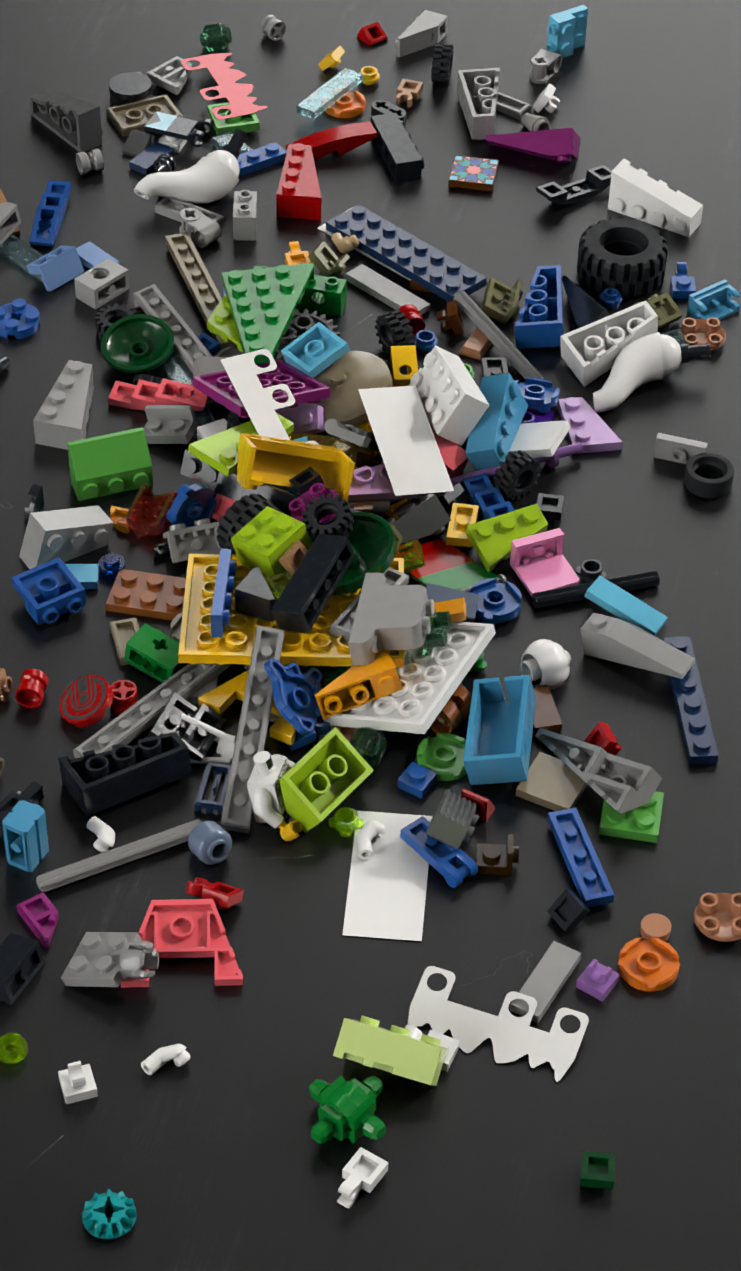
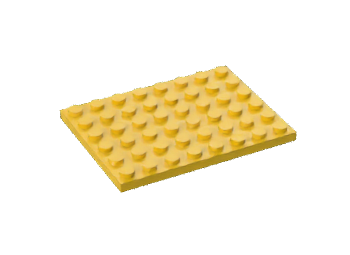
(236, 646)

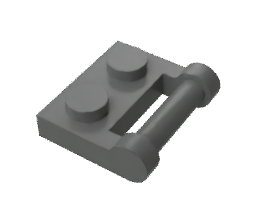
(352, 434)

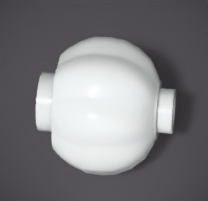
(546, 661)

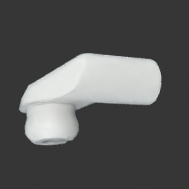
(104, 832)
(365, 835)
(163, 1055)

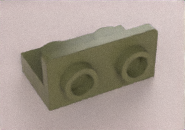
(665, 309)

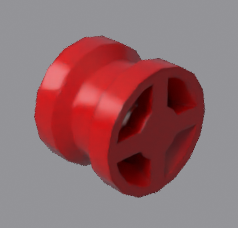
(123, 696)

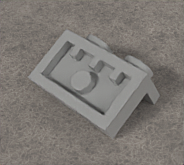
(169, 424)
(192, 540)

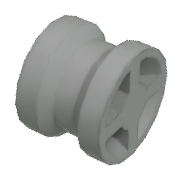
(272, 27)

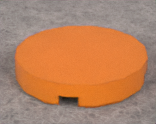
(348, 106)
(648, 964)

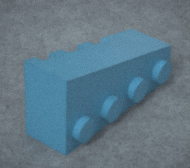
(498, 426)

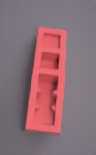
(148, 393)

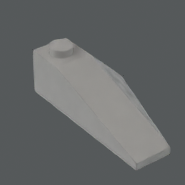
(632, 646)

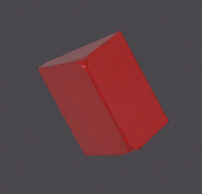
(372, 34)
(484, 806)

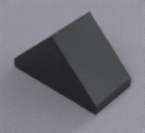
(254, 596)

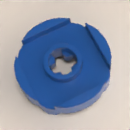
(18, 319)
(539, 394)
(187, 497)
(497, 612)

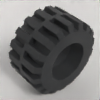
(238, 516)

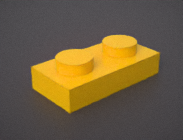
(460, 517)

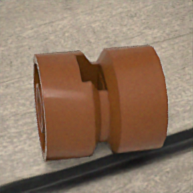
(454, 712)

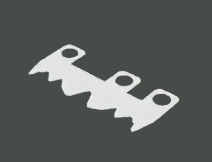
(509, 1034)

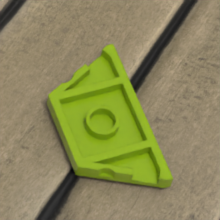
(222, 323)

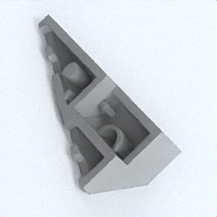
(614, 778)

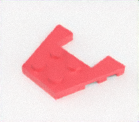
(188, 931)

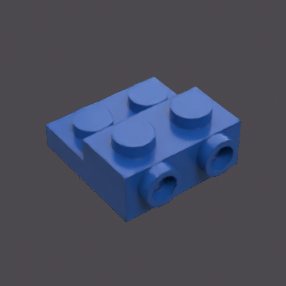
(50, 591)

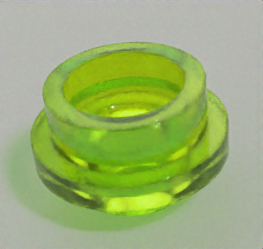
(12, 1041)

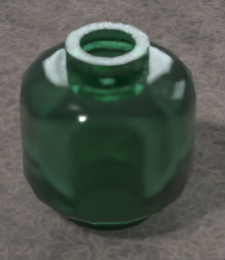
(216, 37)
(369, 744)

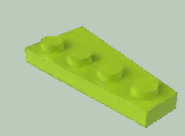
(222, 448)

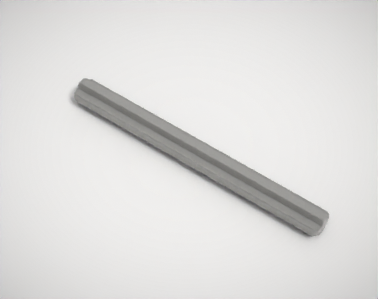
(493, 333)
(115, 857)

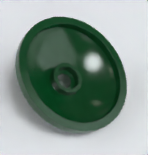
(137, 343)

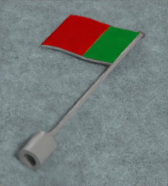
(450, 568)

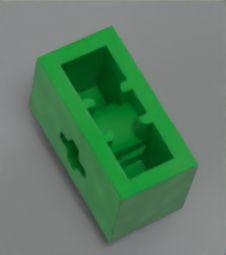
(153, 653)

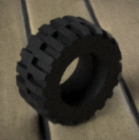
(622, 257)

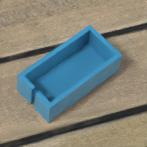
(500, 731)

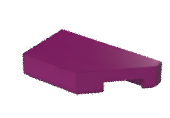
(40, 917)

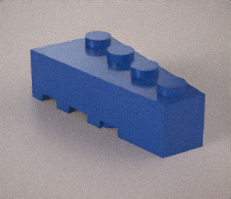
(542, 315)

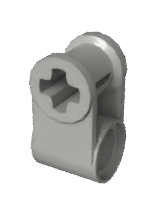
(544, 66)
(199, 227)

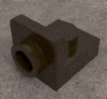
(497, 858)

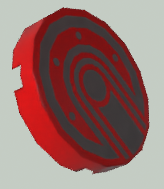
(86, 701)

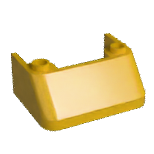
(278, 460)

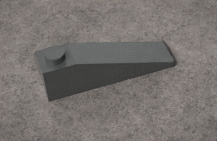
(420, 517)

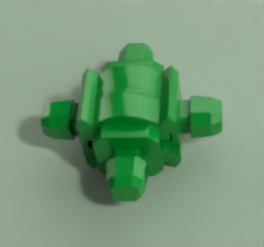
(347, 1109)

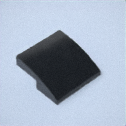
(194, 737)

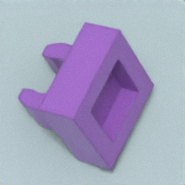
(597, 980)

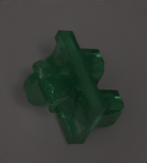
(440, 624)

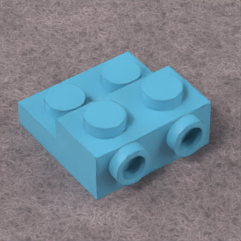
(567, 30)
(315, 350)

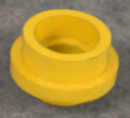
(370, 75)

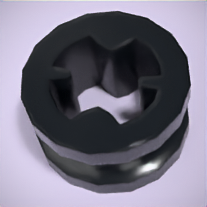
(164, 159)

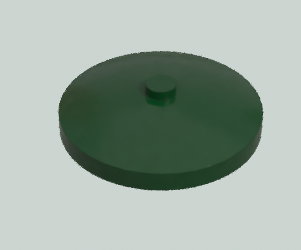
(373, 548)

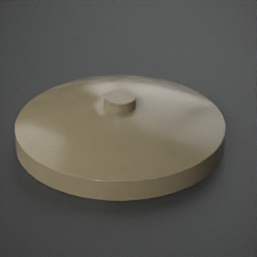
(344, 378)

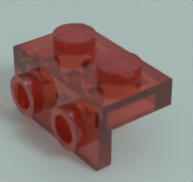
(149, 512)

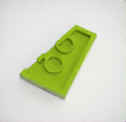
(494, 535)

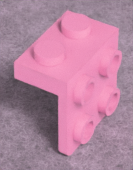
(541, 562)

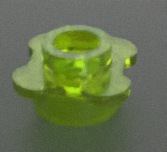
(346, 821)

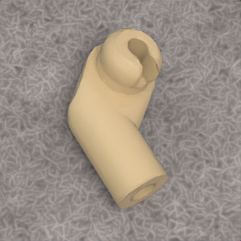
(344, 244)

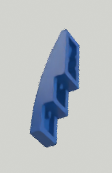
(50, 213)
(481, 493)

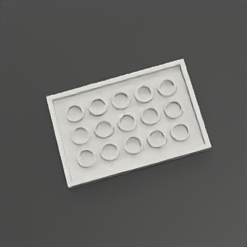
(425, 683)

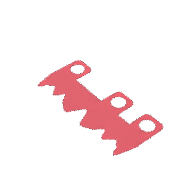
(226, 79)

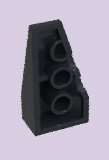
(583, 306)

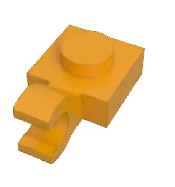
(295, 255)

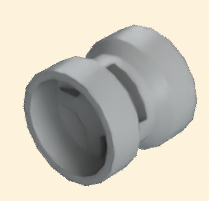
(89, 161)

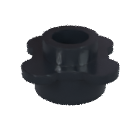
(590, 570)

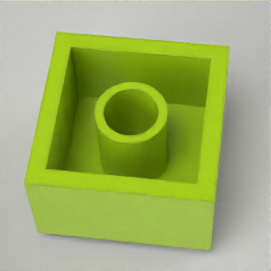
(267, 539)

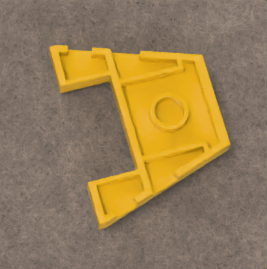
(225, 694)

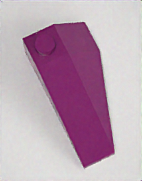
(551, 144)

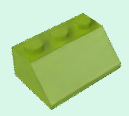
(322, 779)

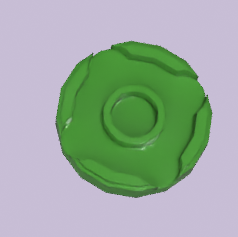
(443, 755)

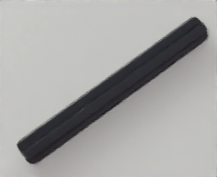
(577, 592)

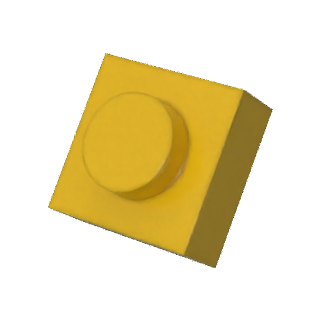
(331, 59)

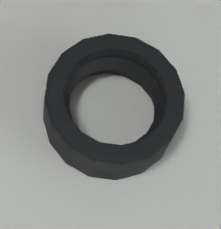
(709, 487)

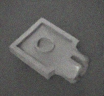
(108, 958)

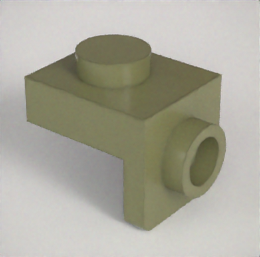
(326, 260)

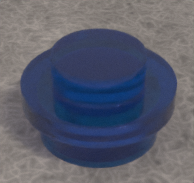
(111, 564)

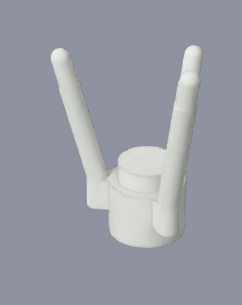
(225, 741)

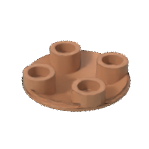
(703, 332)
(719, 916)

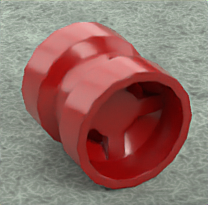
(414, 317)
(31, 688)

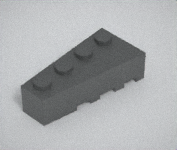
(69, 118)

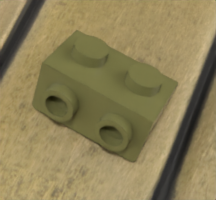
(501, 300)

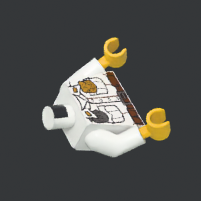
(267, 795)

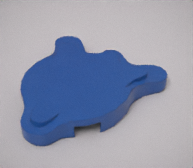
(295, 694)

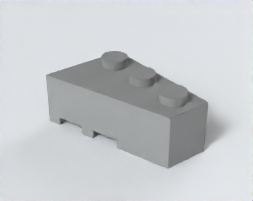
(64, 534)

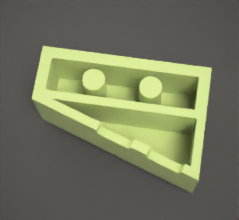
(391, 1050)

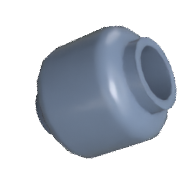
(210, 842)

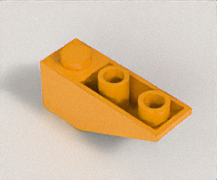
(359, 686)

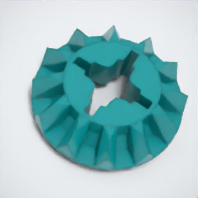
(122, 1218)

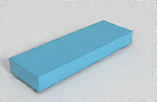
(625, 606)

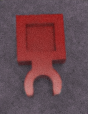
(222, 894)

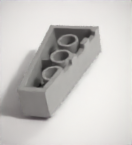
(478, 98)
(66, 408)

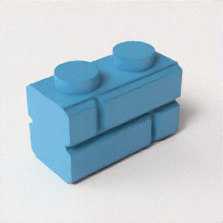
(25, 835)

